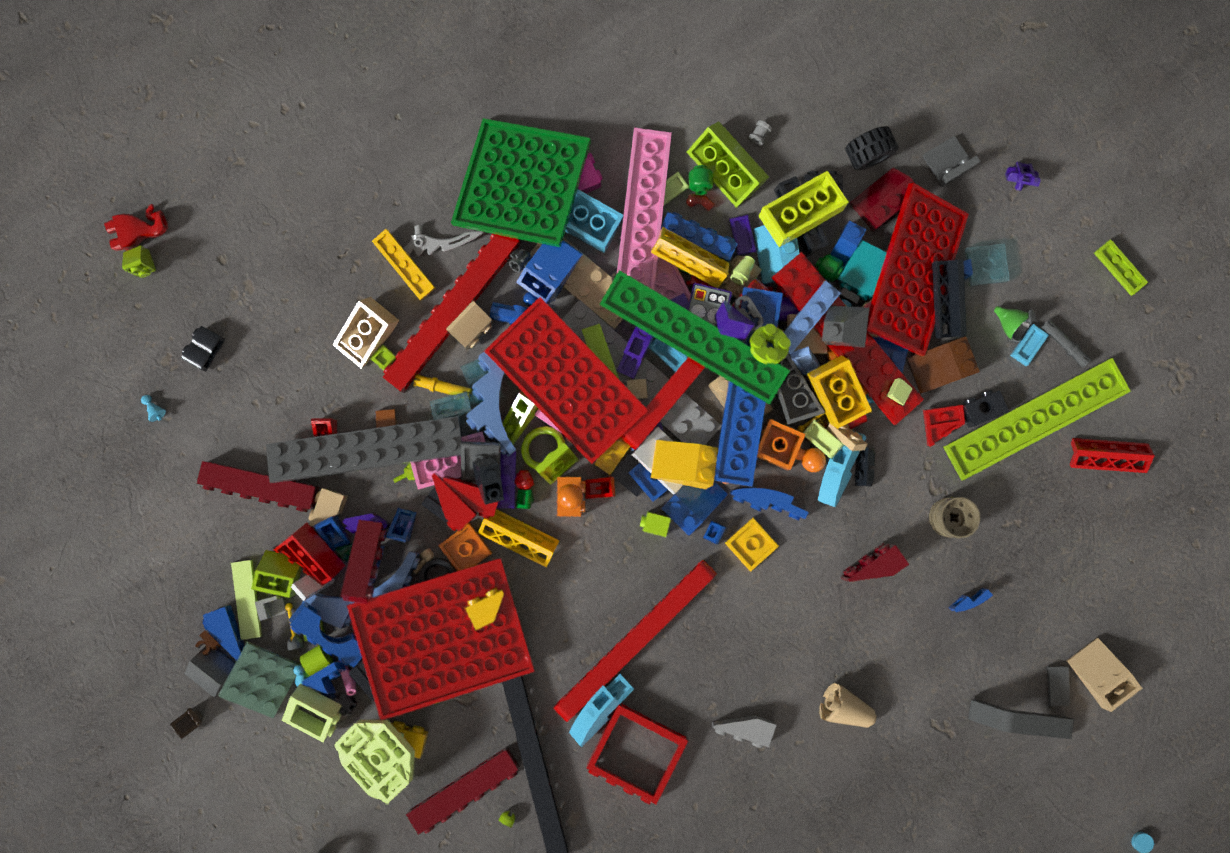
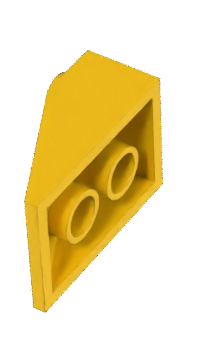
(684, 463)

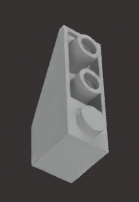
(749, 728)

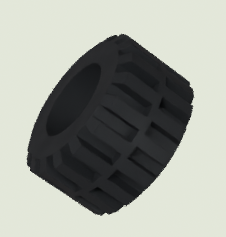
(871, 148)

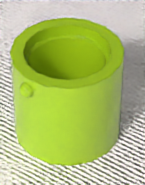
(315, 660)

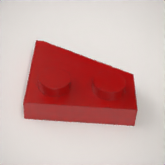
(942, 421)

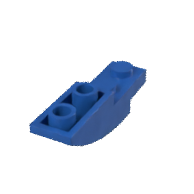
(761, 498)

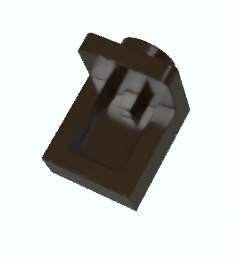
(186, 723)

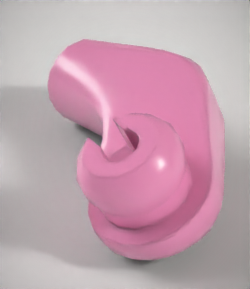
(349, 682)

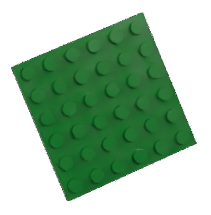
(521, 182)

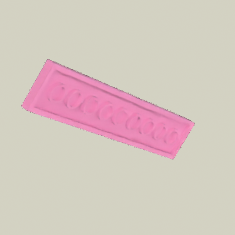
(644, 204)

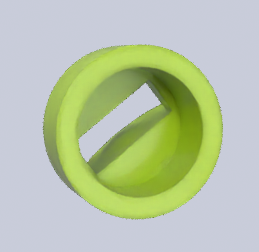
(506, 820)

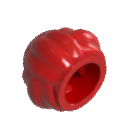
(524, 480)

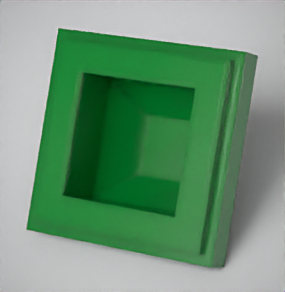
(524, 499)

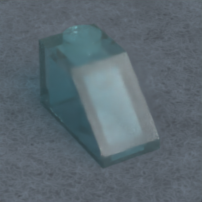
(450, 406)

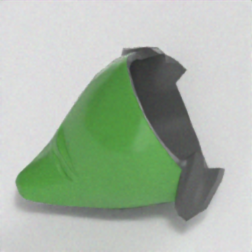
(1014, 322)

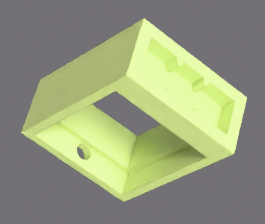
(316, 703)

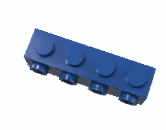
(705, 238)

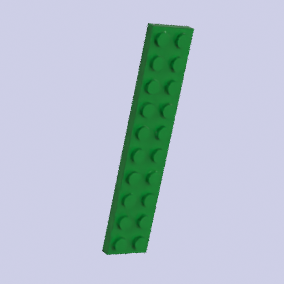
(692, 337)

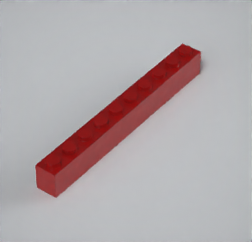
(433, 331)

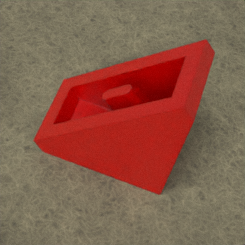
(323, 426)
(600, 488)

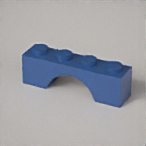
(307, 621)

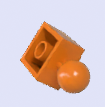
(791, 440)
(570, 496)

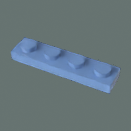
(810, 314)

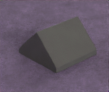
(210, 670)

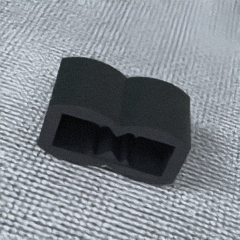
(202, 348)

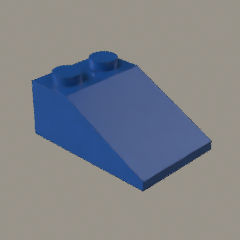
(693, 505)

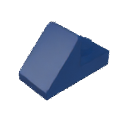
(322, 679)

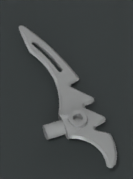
(421, 242)

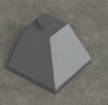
(846, 326)

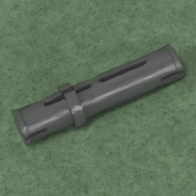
(1066, 343)

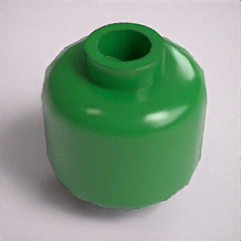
(700, 179)
(830, 267)

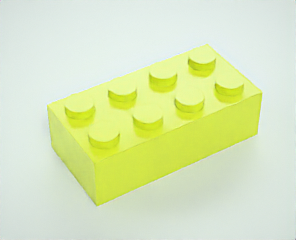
(803, 209)

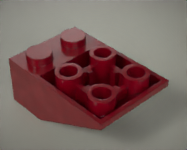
(884, 562)

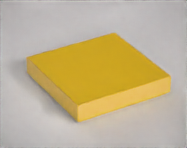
(751, 544)

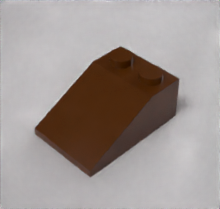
(943, 365)

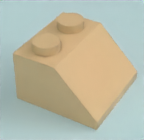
(470, 325)

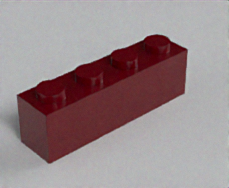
(363, 562)

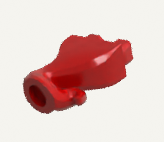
(133, 230)

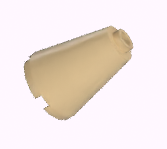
(845, 708)

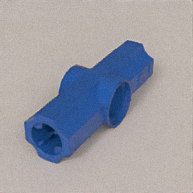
(505, 312)

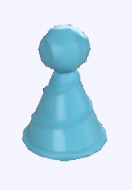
(154, 412)
(300, 674)

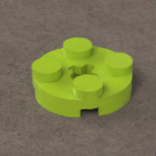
(776, 337)

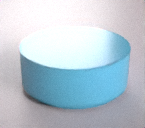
(1142, 842)

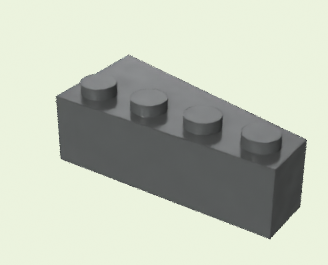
(796, 396)

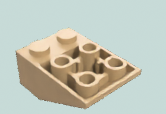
(1104, 675)

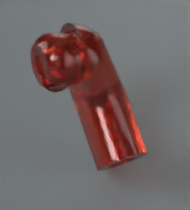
(699, 199)

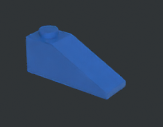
(225, 630)

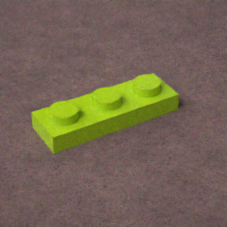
(1120, 267)

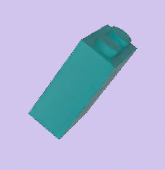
(863, 270)

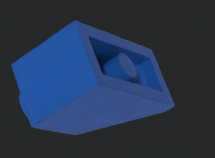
(848, 241)

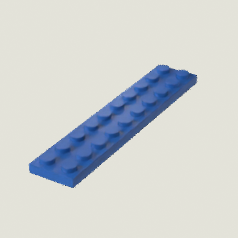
(742, 410)

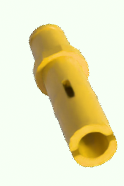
(434, 384)

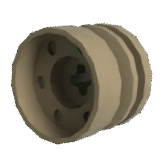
(964, 519)

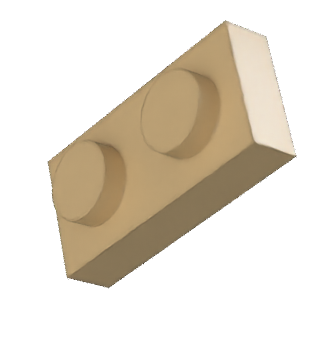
(848, 437)

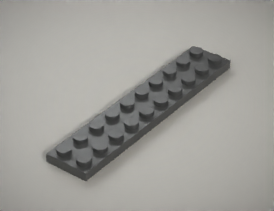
(364, 449)

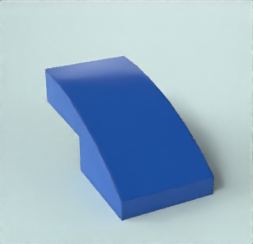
(965, 603)

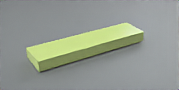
(245, 600)

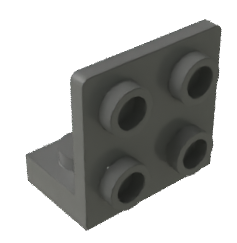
(949, 161)

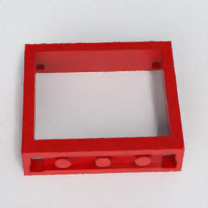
(652, 725)

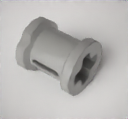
(760, 133)

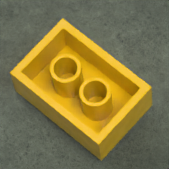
(839, 392)

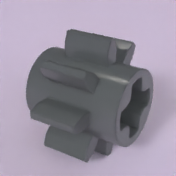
(519, 259)

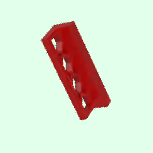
(1113, 451)

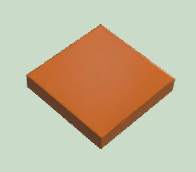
(465, 548)

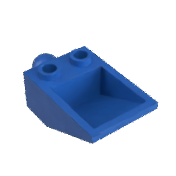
(551, 268)

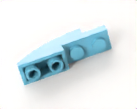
(837, 475)
(598, 708)

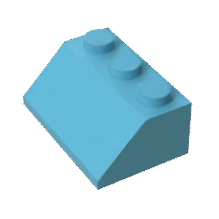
(593, 221)
(770, 256)

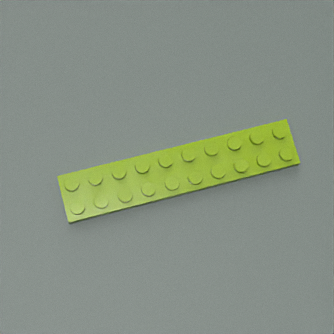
(1036, 419)

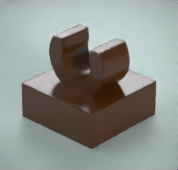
(209, 641)

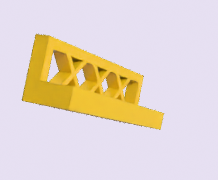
(690, 259)
(520, 534)

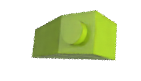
(519, 417)

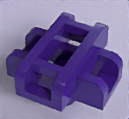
(1022, 175)

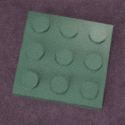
(259, 680)

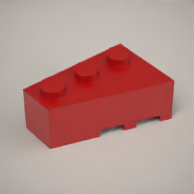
(311, 554)

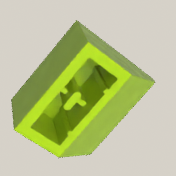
(276, 574)

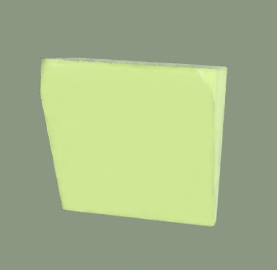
(899, 391)

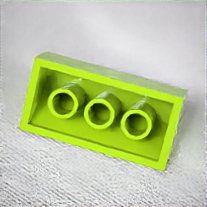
(731, 165)

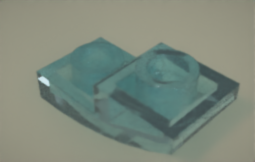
(472, 373)

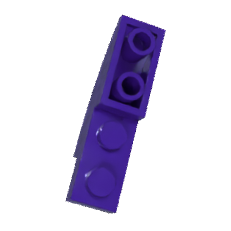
(635, 352)

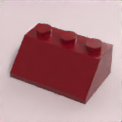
(882, 198)

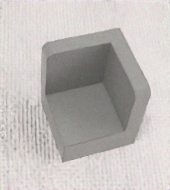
(270, 607)

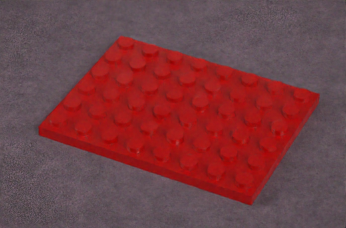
(425, 647)

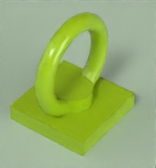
(555, 462)

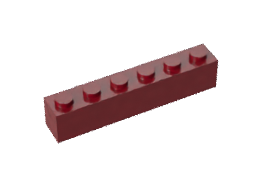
(254, 484)
(463, 790)

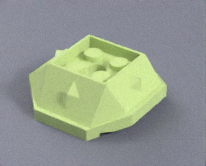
(377, 758)

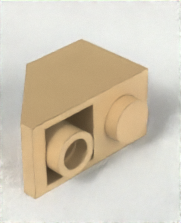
(328, 504)

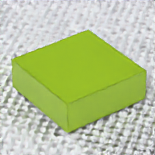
(383, 357)

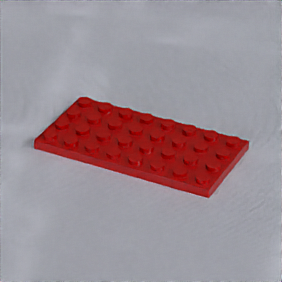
(904, 295)
(566, 380)

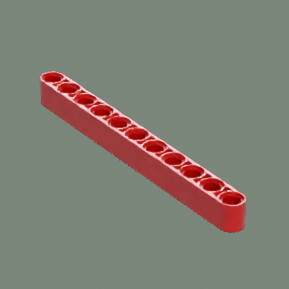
(669, 394)
(635, 640)

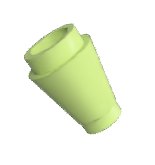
(742, 271)

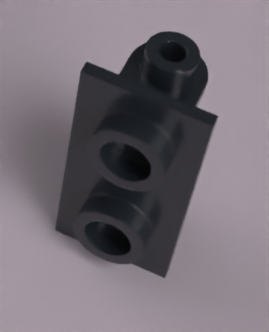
(863, 475)
(345, 700)

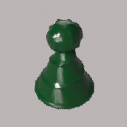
(345, 551)

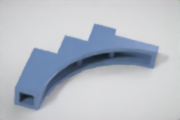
(487, 412)
(335, 610)

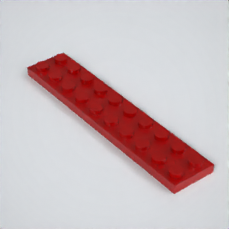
(870, 363)

